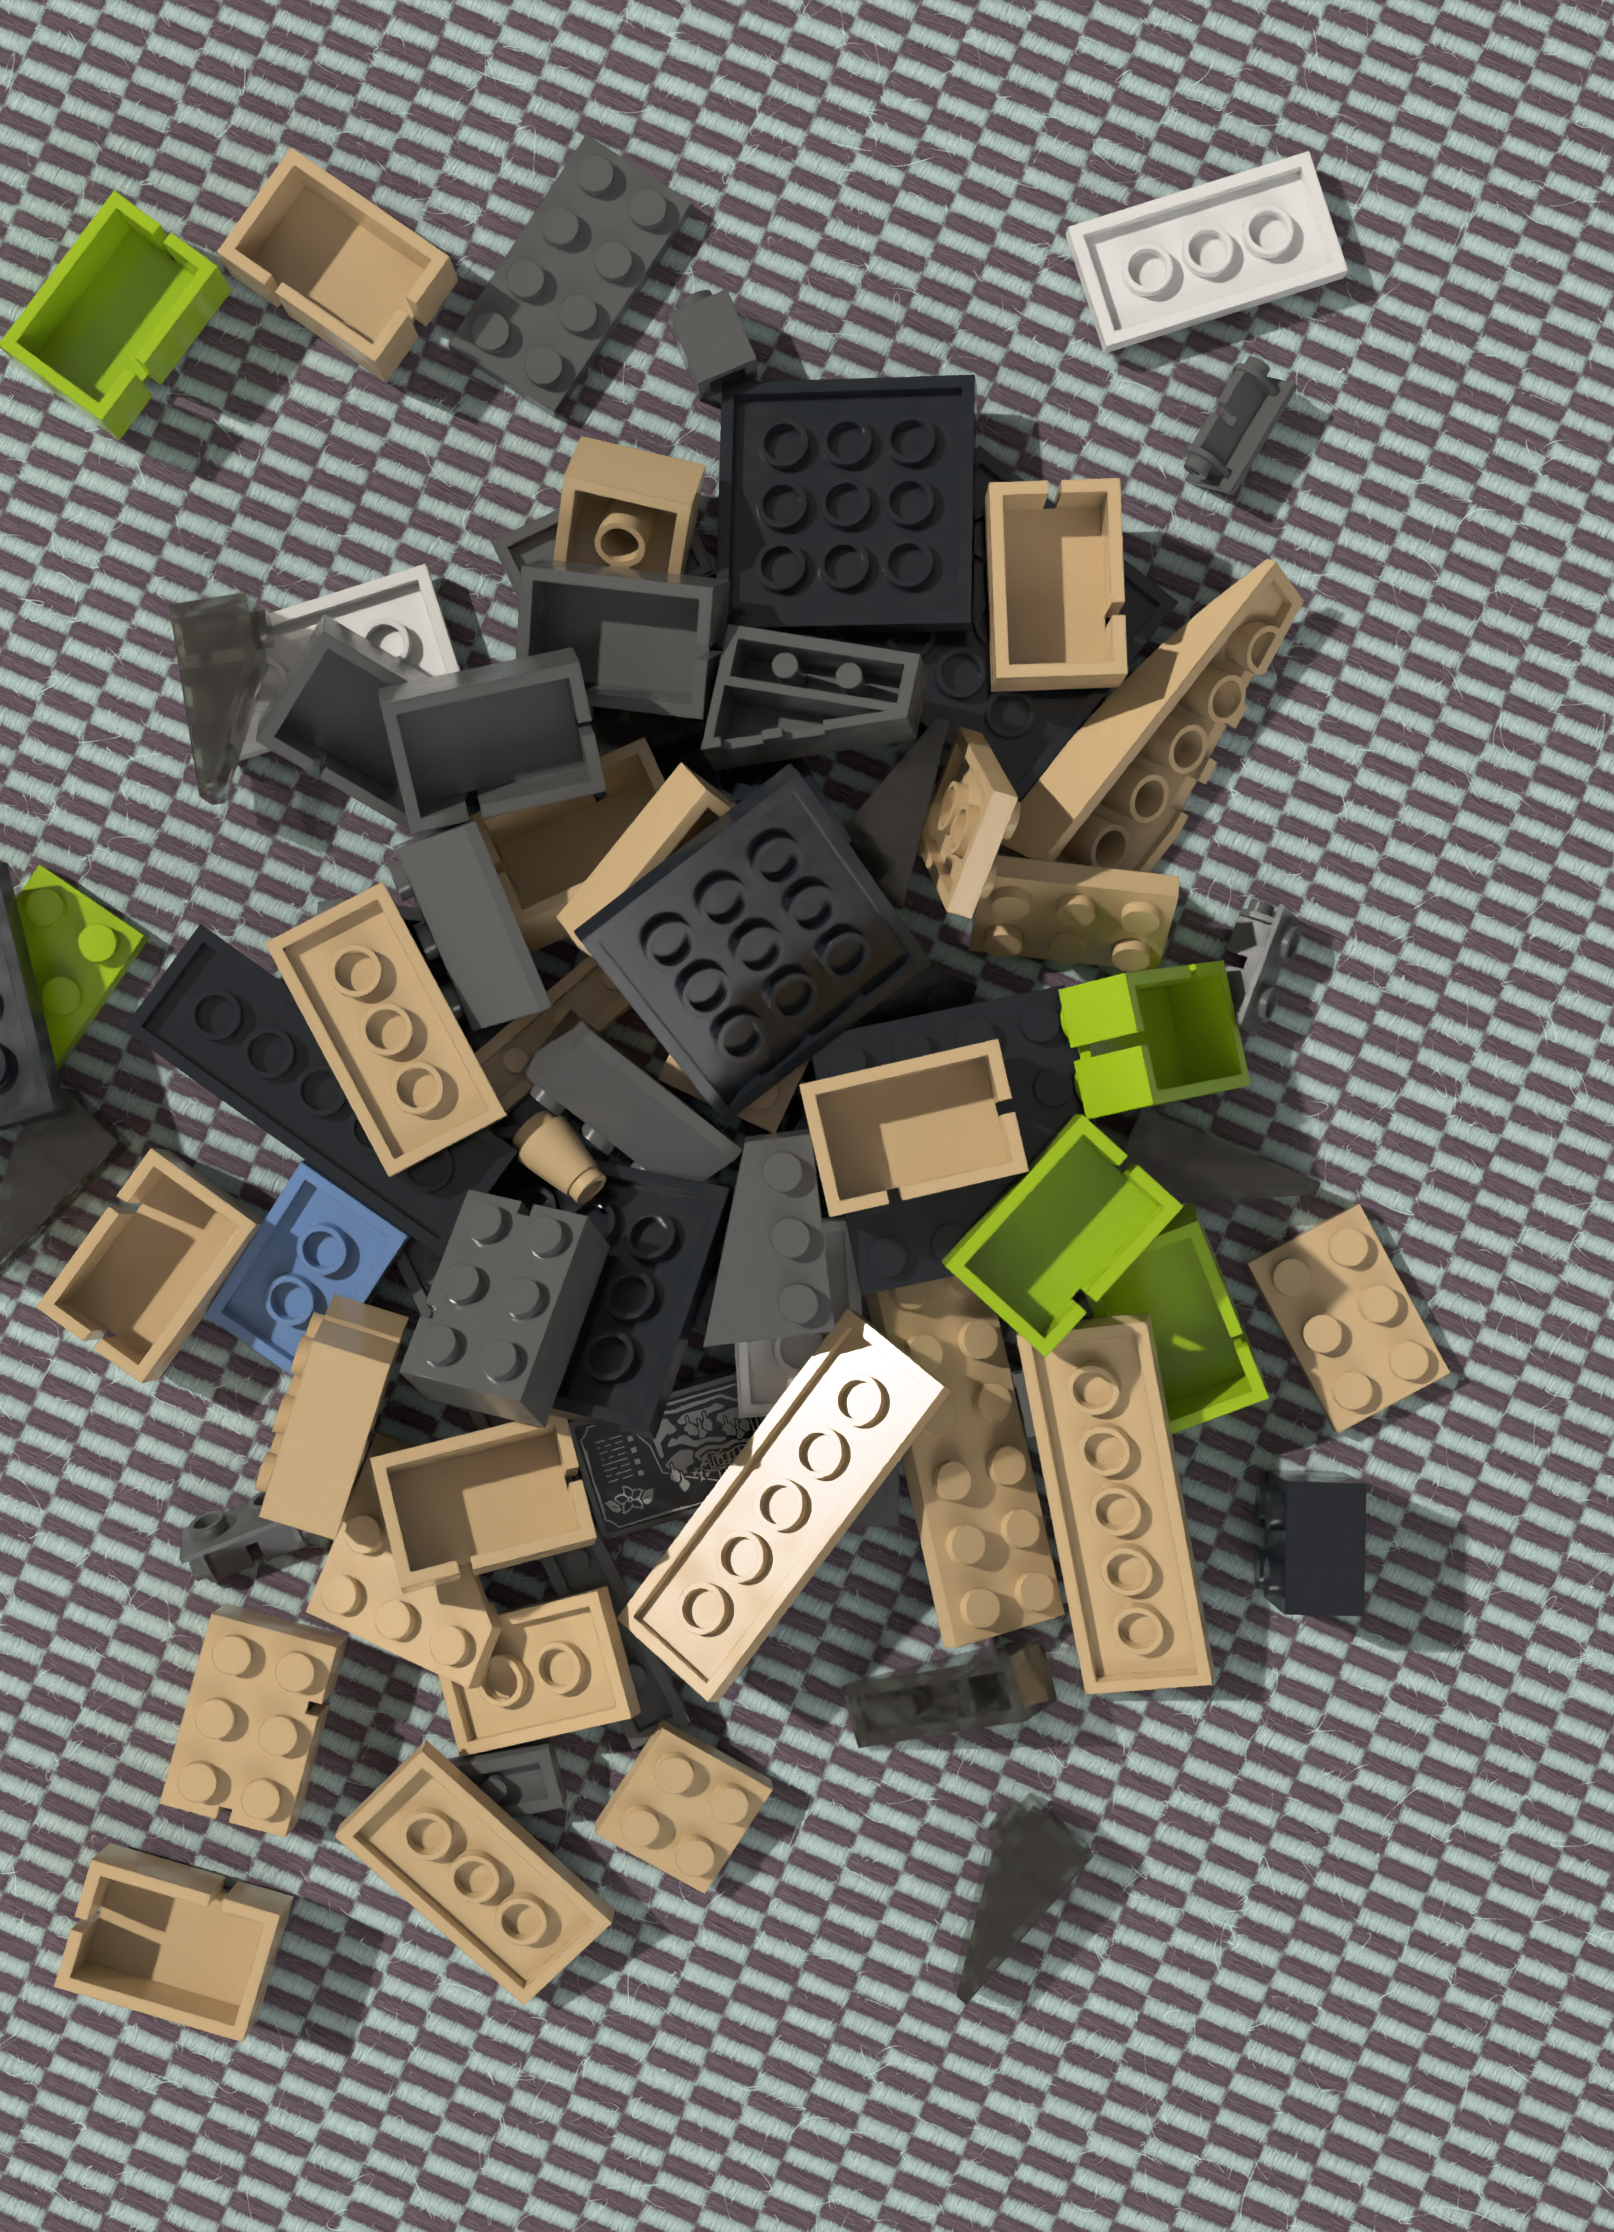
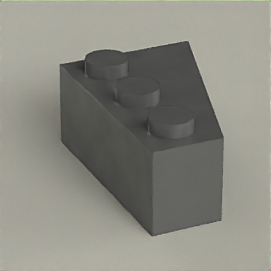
(808, 697)
(773, 1250)

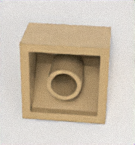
(628, 508)

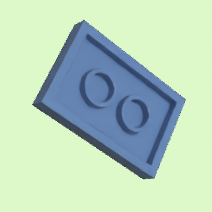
(306, 1250)

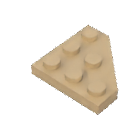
(437, 1627)

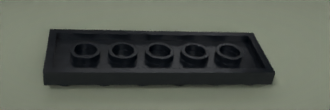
(253, 1049)

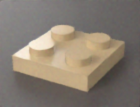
(683, 1806)

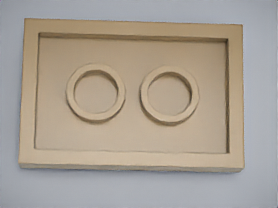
(967, 822)
(1076, 914)
(1347, 1318)
(549, 1675)

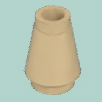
(558, 1156)

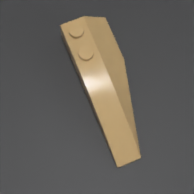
(1132, 765)

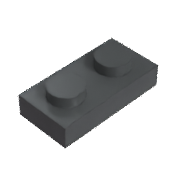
(518, 1777)

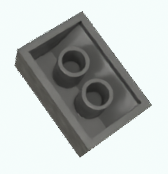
(468, 926)
(625, 1104)

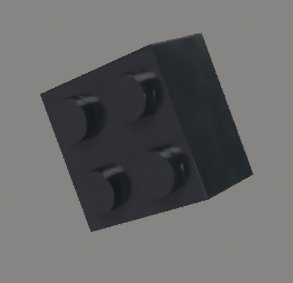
(1312, 1542)

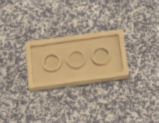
(386, 1029)
(475, 1873)

